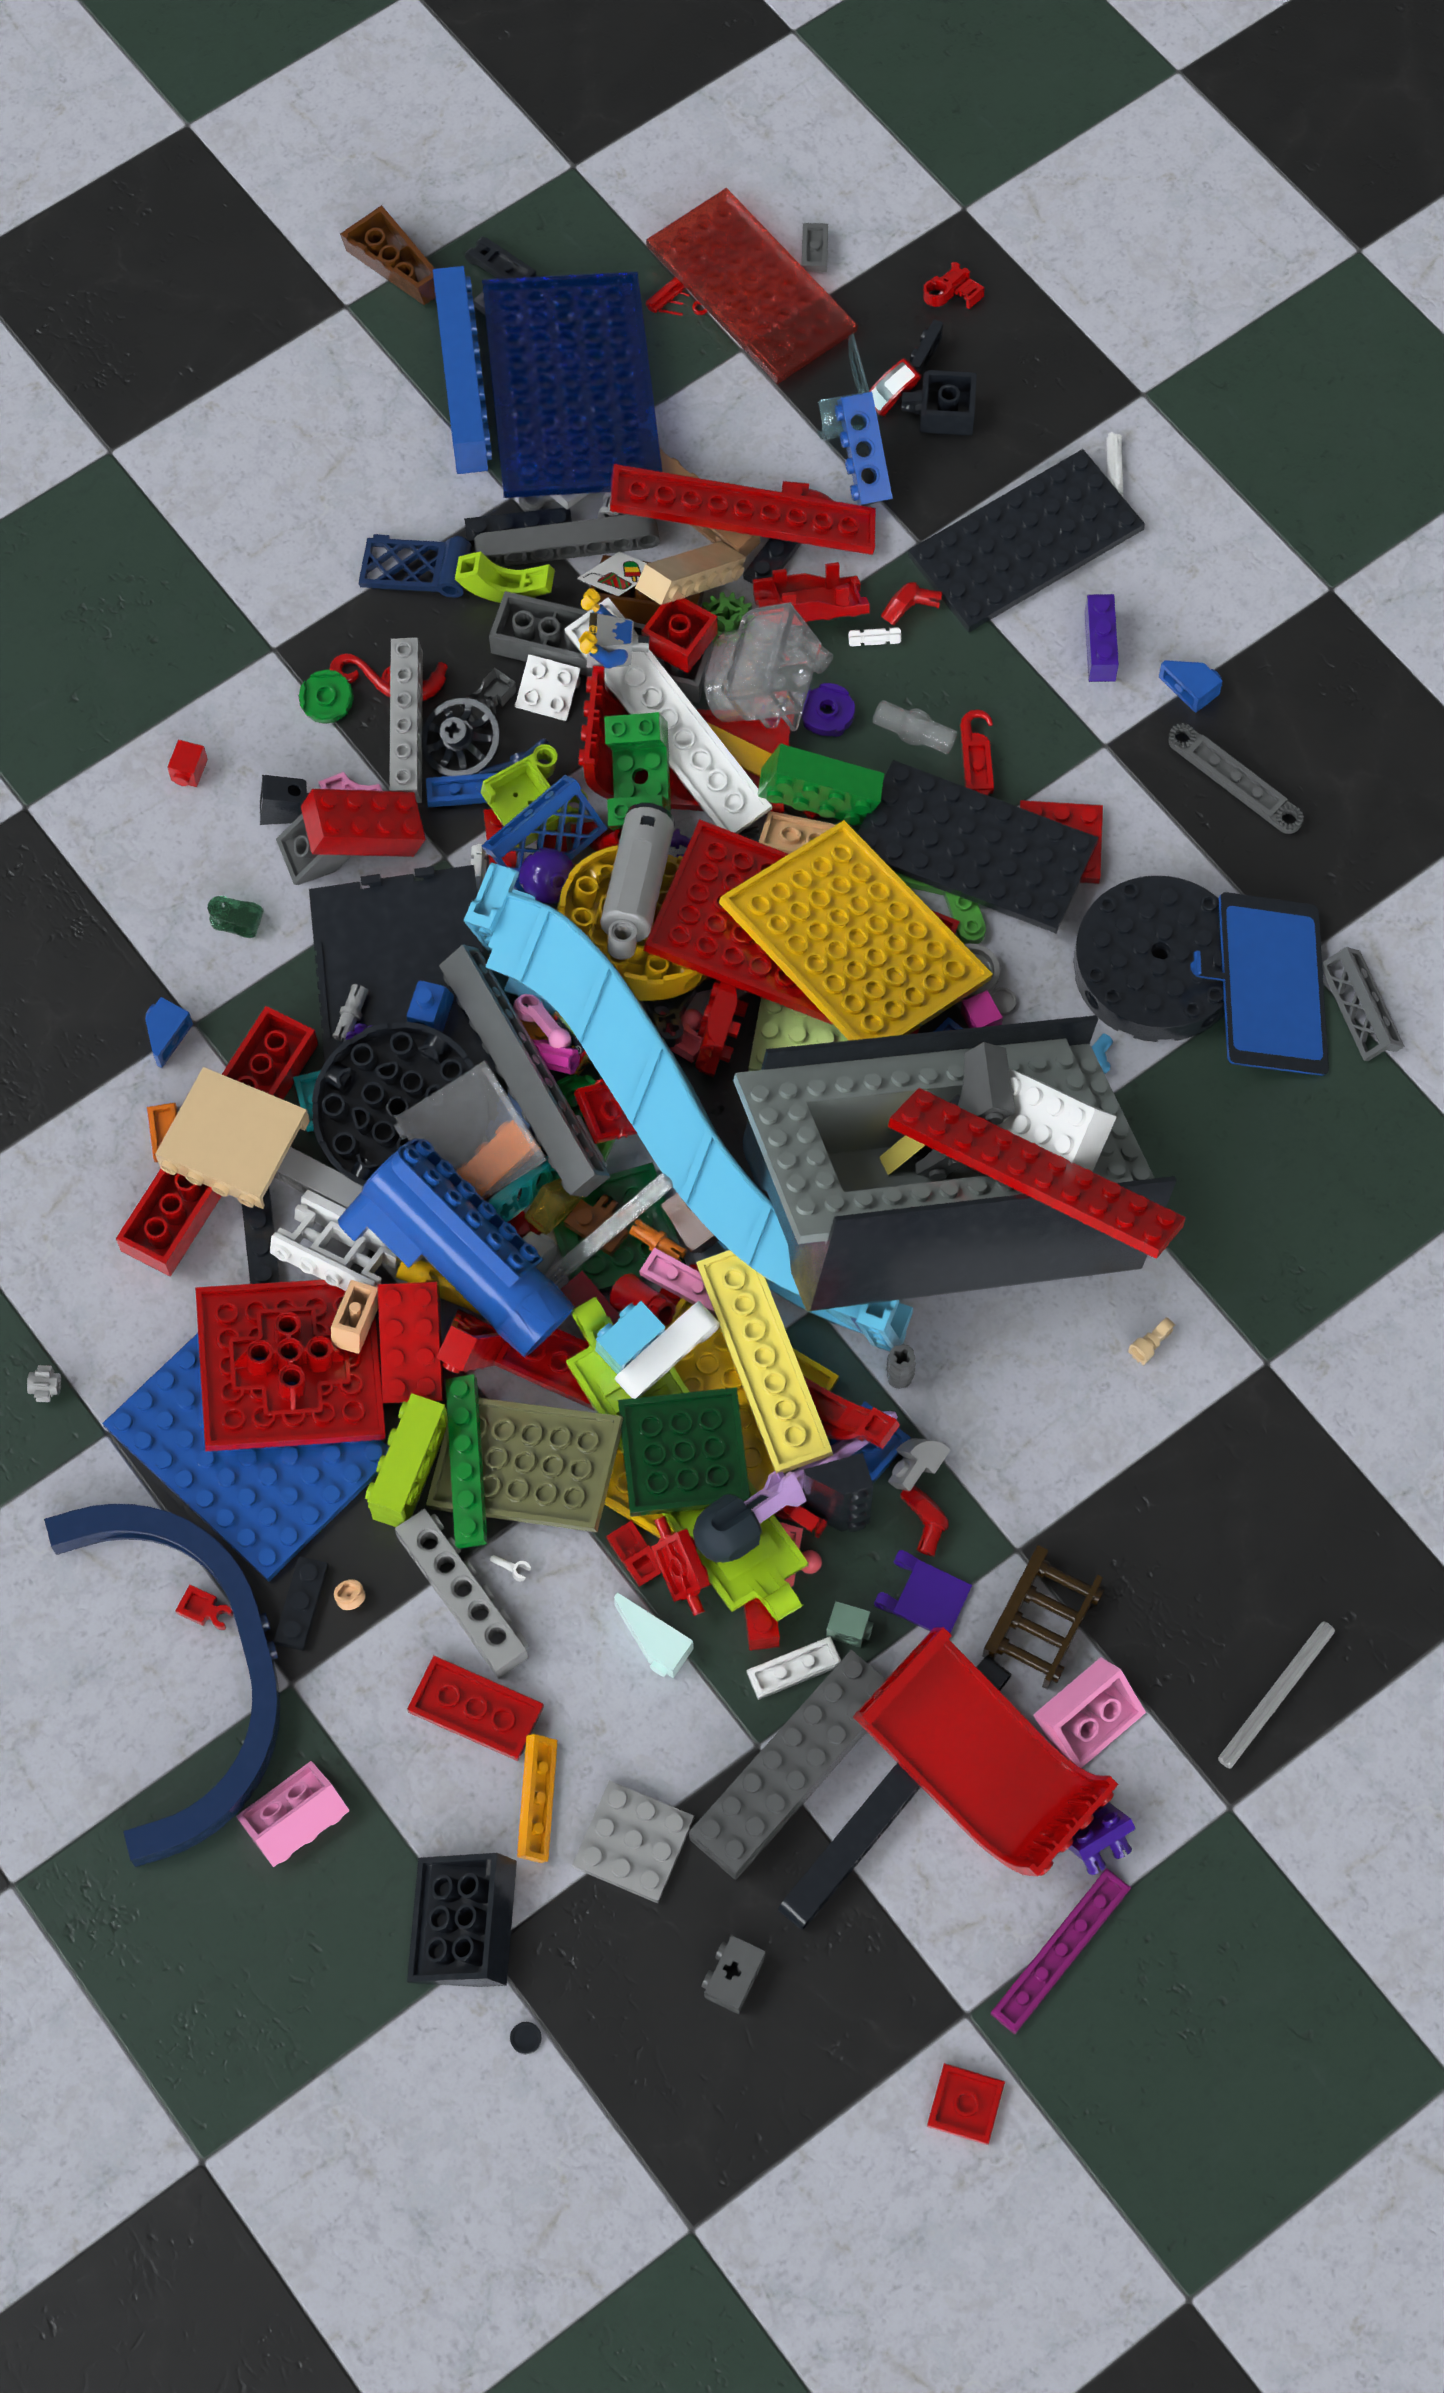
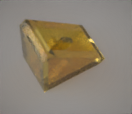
(551, 1206)

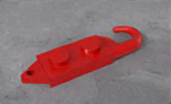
(976, 754)

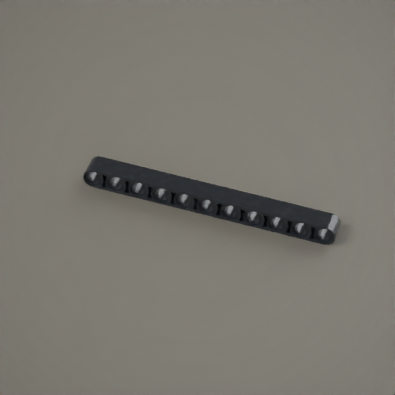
(862, 1831)

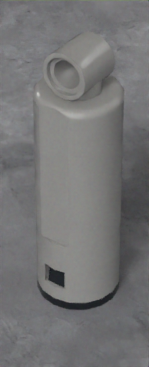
(636, 877)

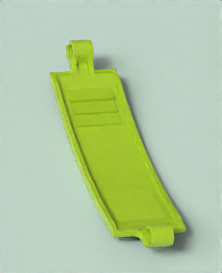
(754, 1575)

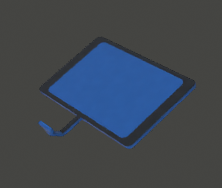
(1271, 984)

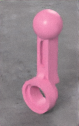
(536, 1012)

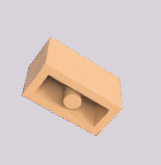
(354, 1316)

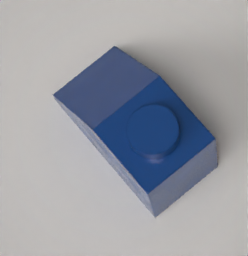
(1191, 682)
(166, 1028)

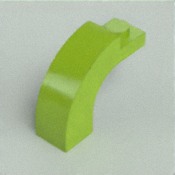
(490, 581)

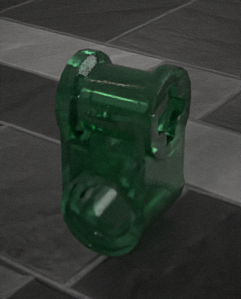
(236, 917)

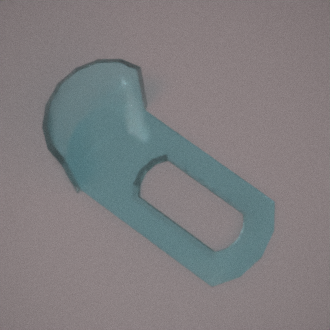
(830, 426)

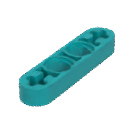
(506, 1199)

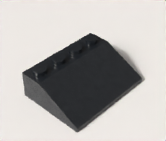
(462, 1920)

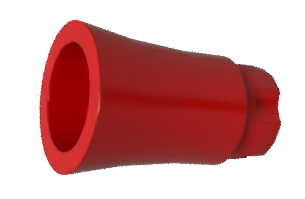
(633, 1290)

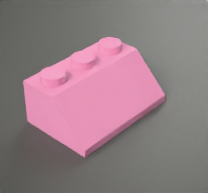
(1090, 1712)
(293, 1813)

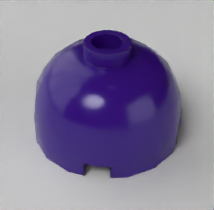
(545, 874)

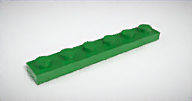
(466, 1461)

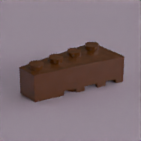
(391, 253)

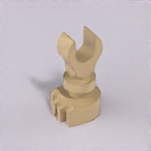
(1143, 1348)

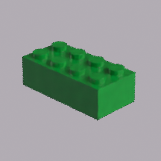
(820, 784)

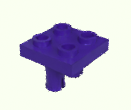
(1105, 1830)

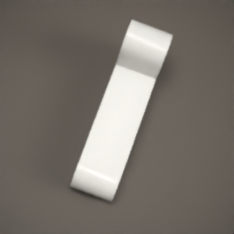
(667, 1350)

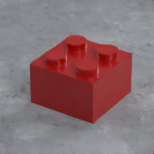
(680, 632)

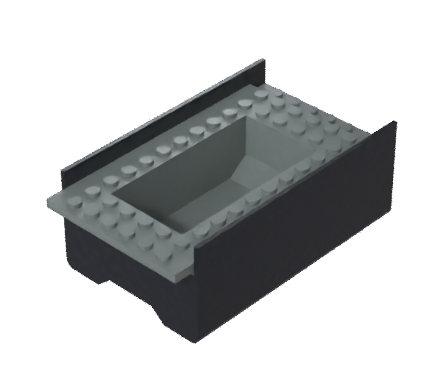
(881, 1237)

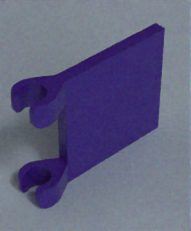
(929, 1597)

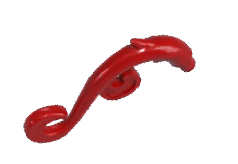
(430, 686)

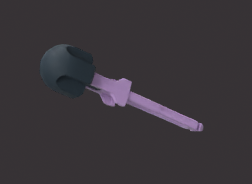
(733, 1527)

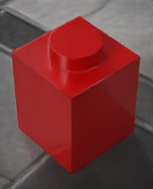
(187, 763)

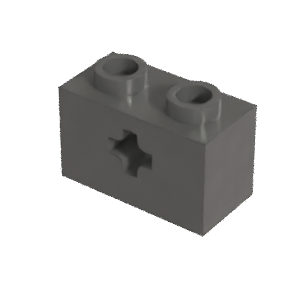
(733, 1993)

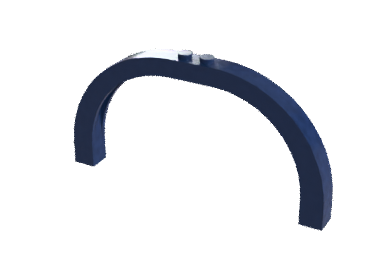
(222, 1803)

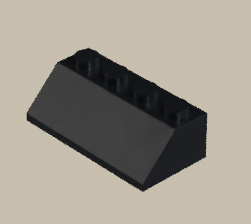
(840, 1493)

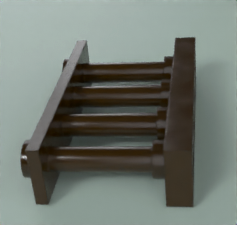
(1027, 1593)

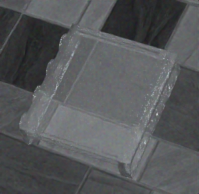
(475, 1130)

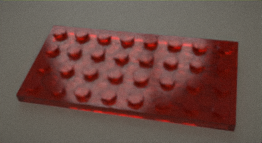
(751, 285)

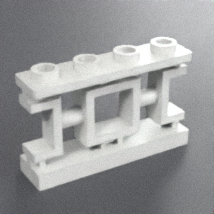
(321, 1262)

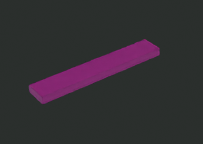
(1060, 1951)

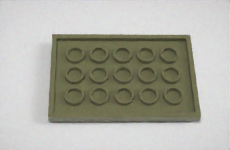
(539, 1464)

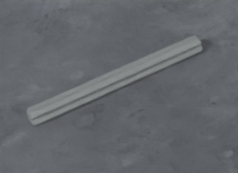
(1276, 1695)

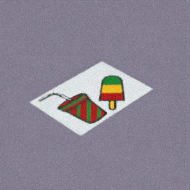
(615, 574)

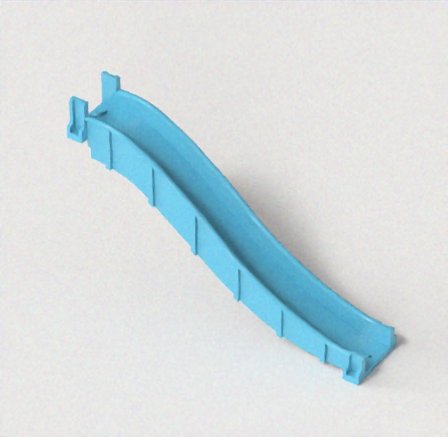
(571, 975)

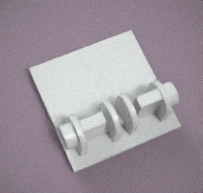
(547, 687)

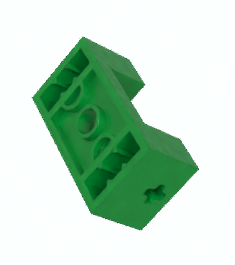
(637, 745)

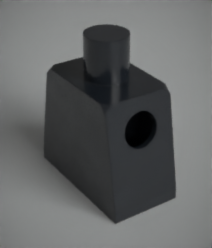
(281, 799)

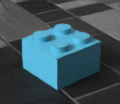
(628, 1337)

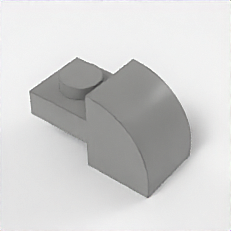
(919, 1457)

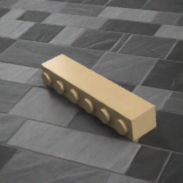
(690, 572)

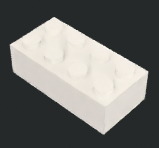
(1057, 1121)

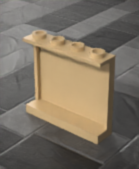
(230, 1137)

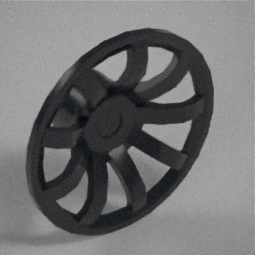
(458, 735)

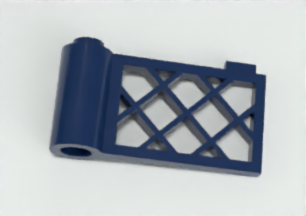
(444, 563)

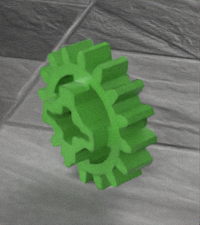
(728, 611)

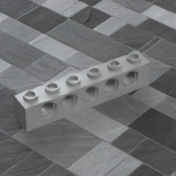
(406, 716)
(499, 1657)

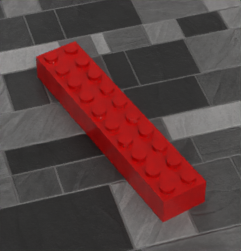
(174, 1207)

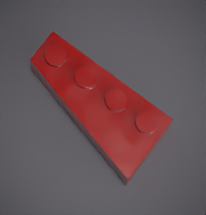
(469, 1344)

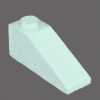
(660, 1643)

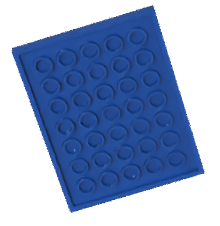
(254, 1498)

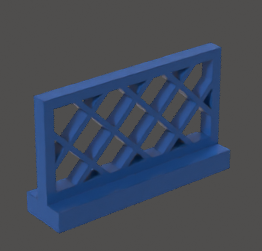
(537, 815)

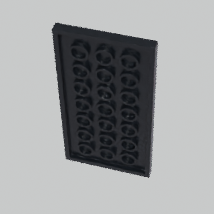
(1026, 540)
(977, 846)

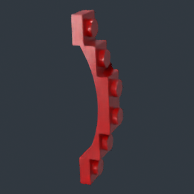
(848, 1420)

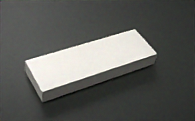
(793, 1668)

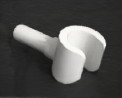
(511, 1566)

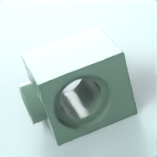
(849, 1624)

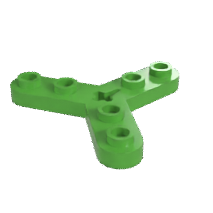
(971, 924)

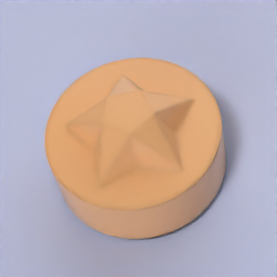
(349, 1594)

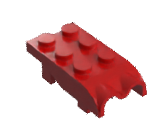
(813, 595)
(718, 1025)

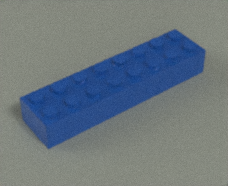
(462, 370)

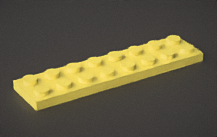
(765, 1362)

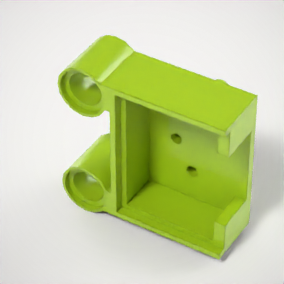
(520, 785)

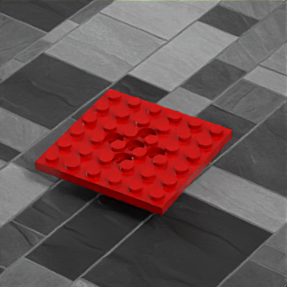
(249, 1399)

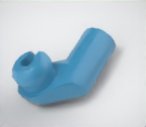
(1099, 1048)

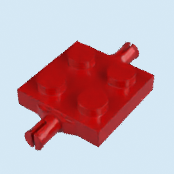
(680, 1565)

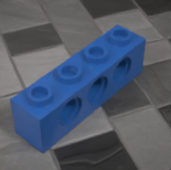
(864, 407)

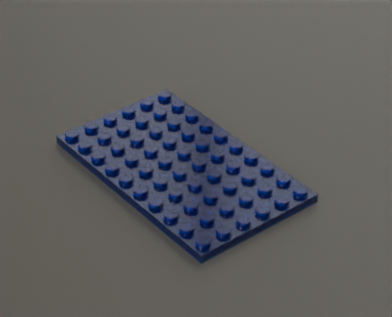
(569, 381)

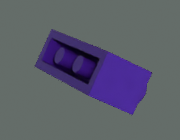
(1101, 638)

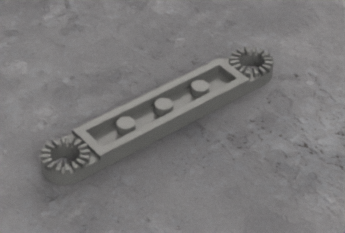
(1235, 778)

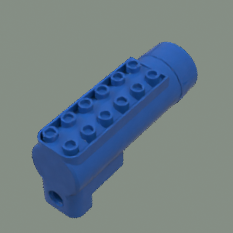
(432, 1213)

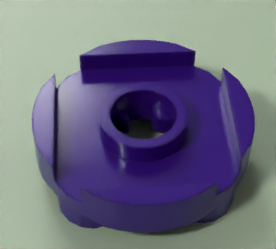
(833, 723)

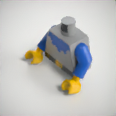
(609, 637)

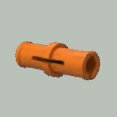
(657, 1240)

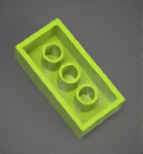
(408, 1460)

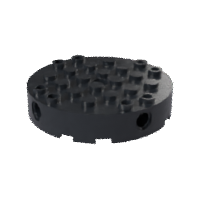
(1119, 963)
(368, 1080)

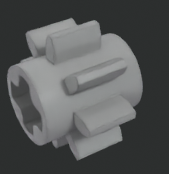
(44, 1383)

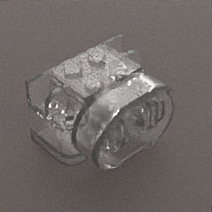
(763, 668)

